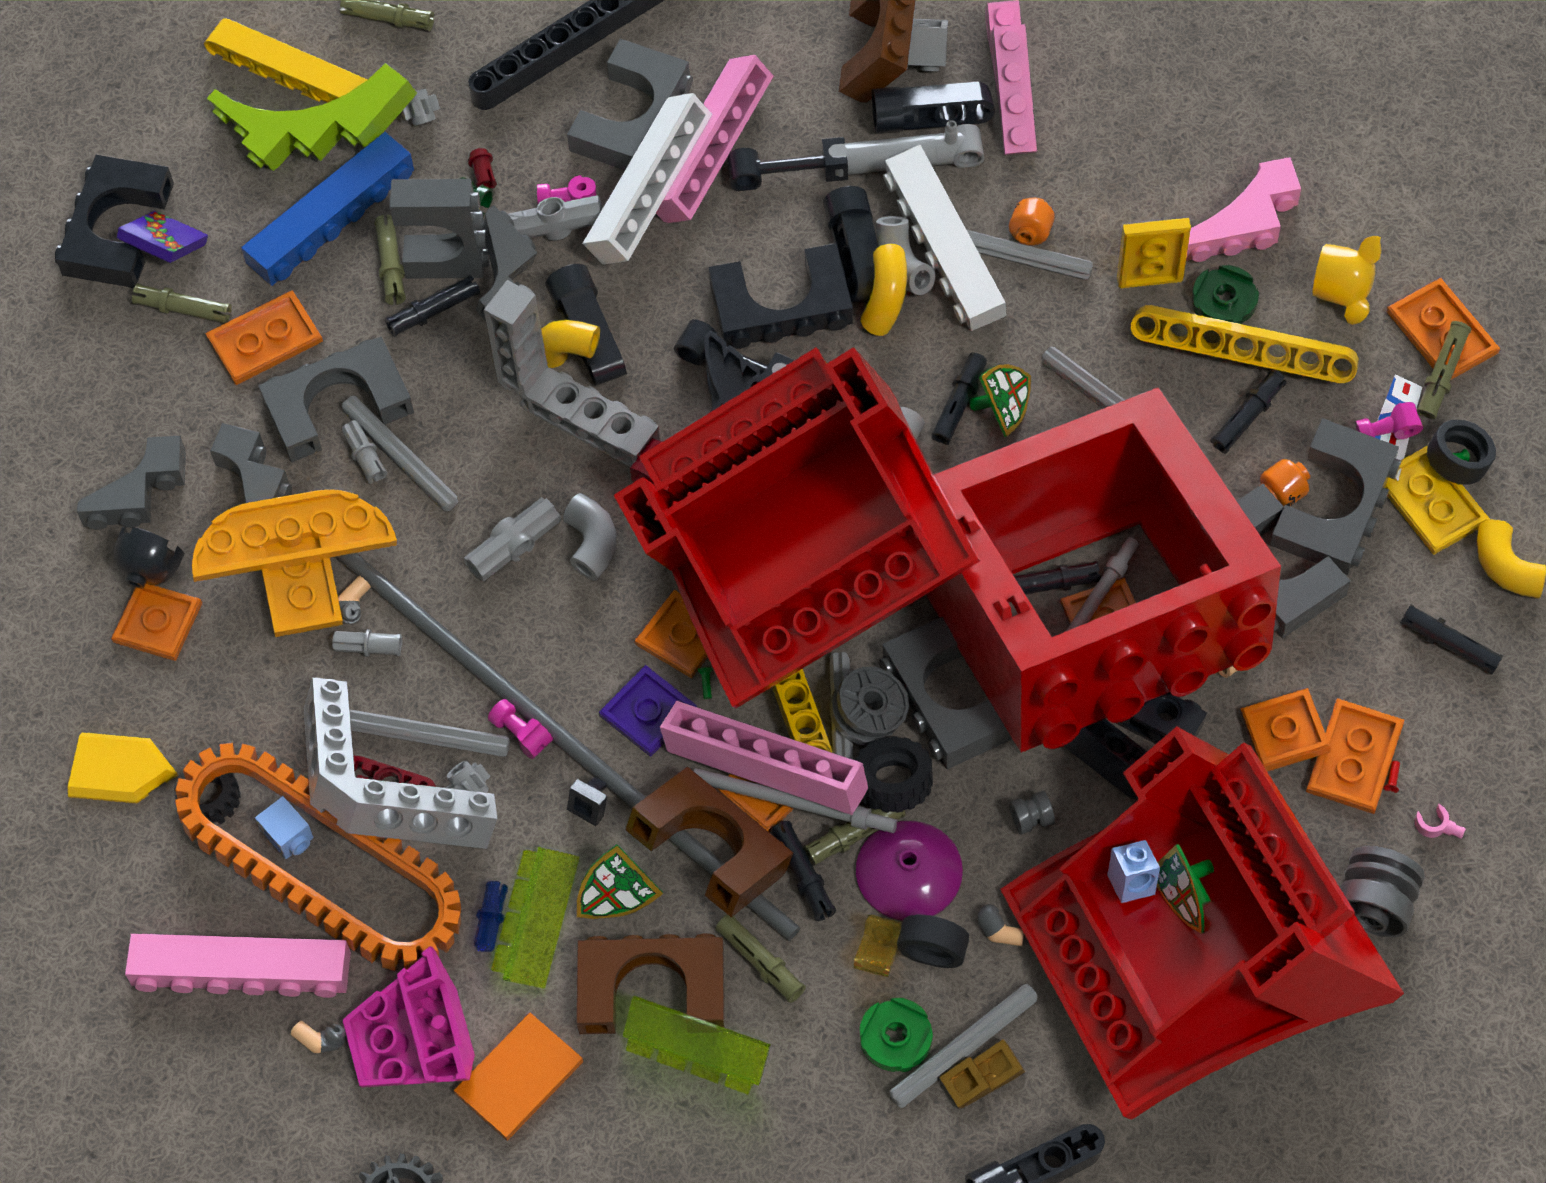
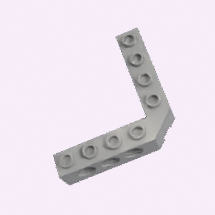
(522, 365)
(382, 806)

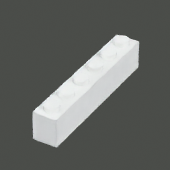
(647, 179)
(945, 239)

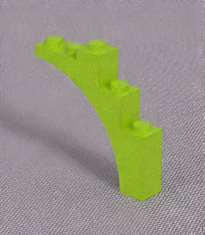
(355, 116)

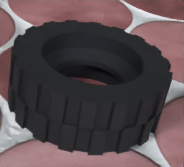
(896, 752)

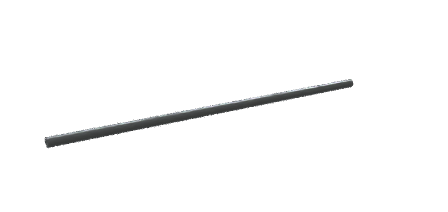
(560, 735)

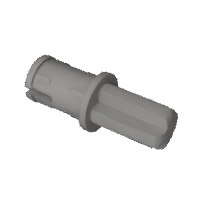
(364, 452)
(367, 642)

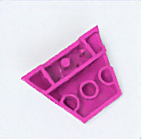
(411, 1030)

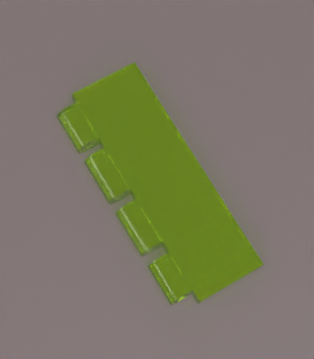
(542, 909)
(687, 1039)

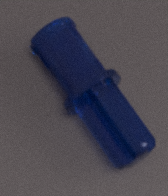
(490, 916)

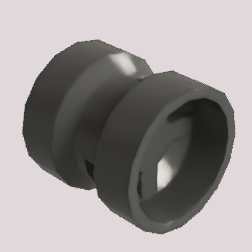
(1031, 812)

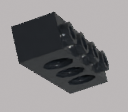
(1150, 726)

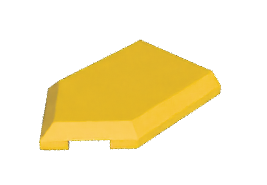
(117, 768)

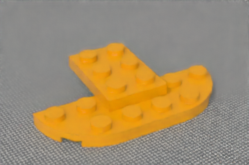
(293, 548)

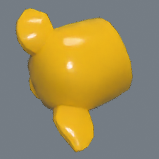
(1348, 276)

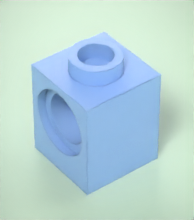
(285, 828)
(1133, 871)

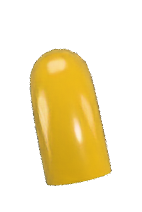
(887, 291)
(569, 337)
(1503, 565)

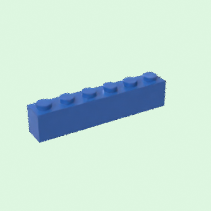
(327, 209)

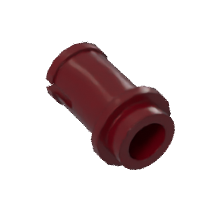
(481, 162)

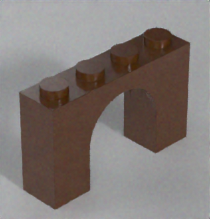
(886, 51)
(693, 803)
(606, 962)

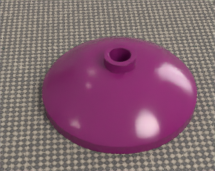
(909, 889)

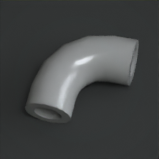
(896, 231)
(597, 532)

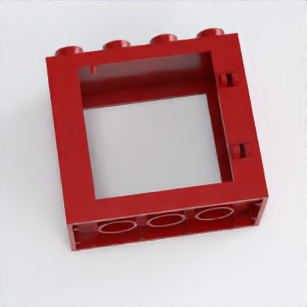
(1071, 490)

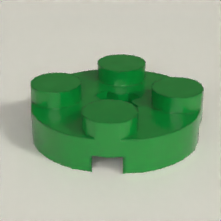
(897, 1055)

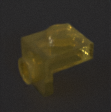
(878, 946)

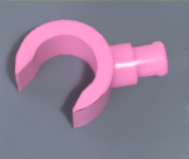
(1446, 827)

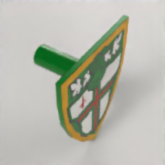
(1007, 393)
(615, 887)
(1182, 887)

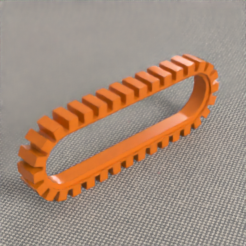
(298, 894)

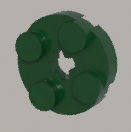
(1230, 279)

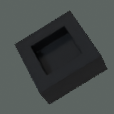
(588, 800)

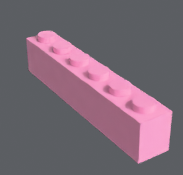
(731, 106)
(764, 757)
(238, 964)

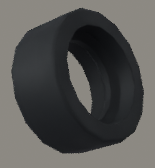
(1451, 466)
(933, 941)

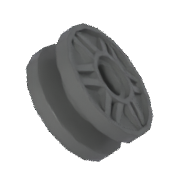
(879, 690)

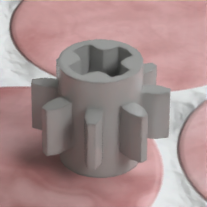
(421, 108)
(468, 777)

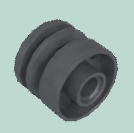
(1382, 889)

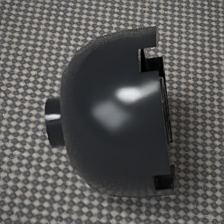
(145, 557)

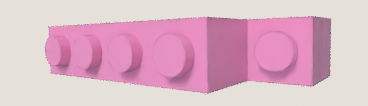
(1012, 76)
(1251, 217)

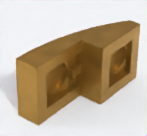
(982, 1075)

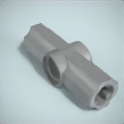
(557, 218)
(512, 538)

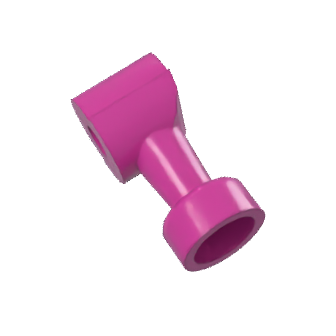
(578, 188)
(1403, 423)
(531, 735)

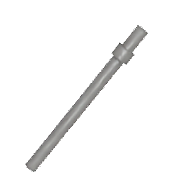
(1114, 569)
(860, 819)

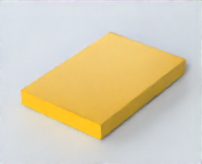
(1153, 253)
(1433, 506)

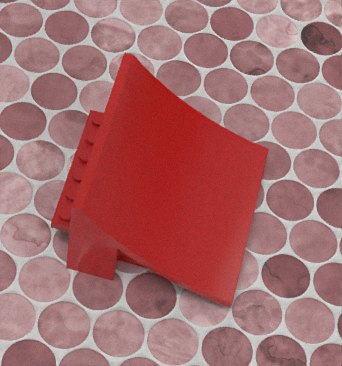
(795, 519)
(1179, 1003)

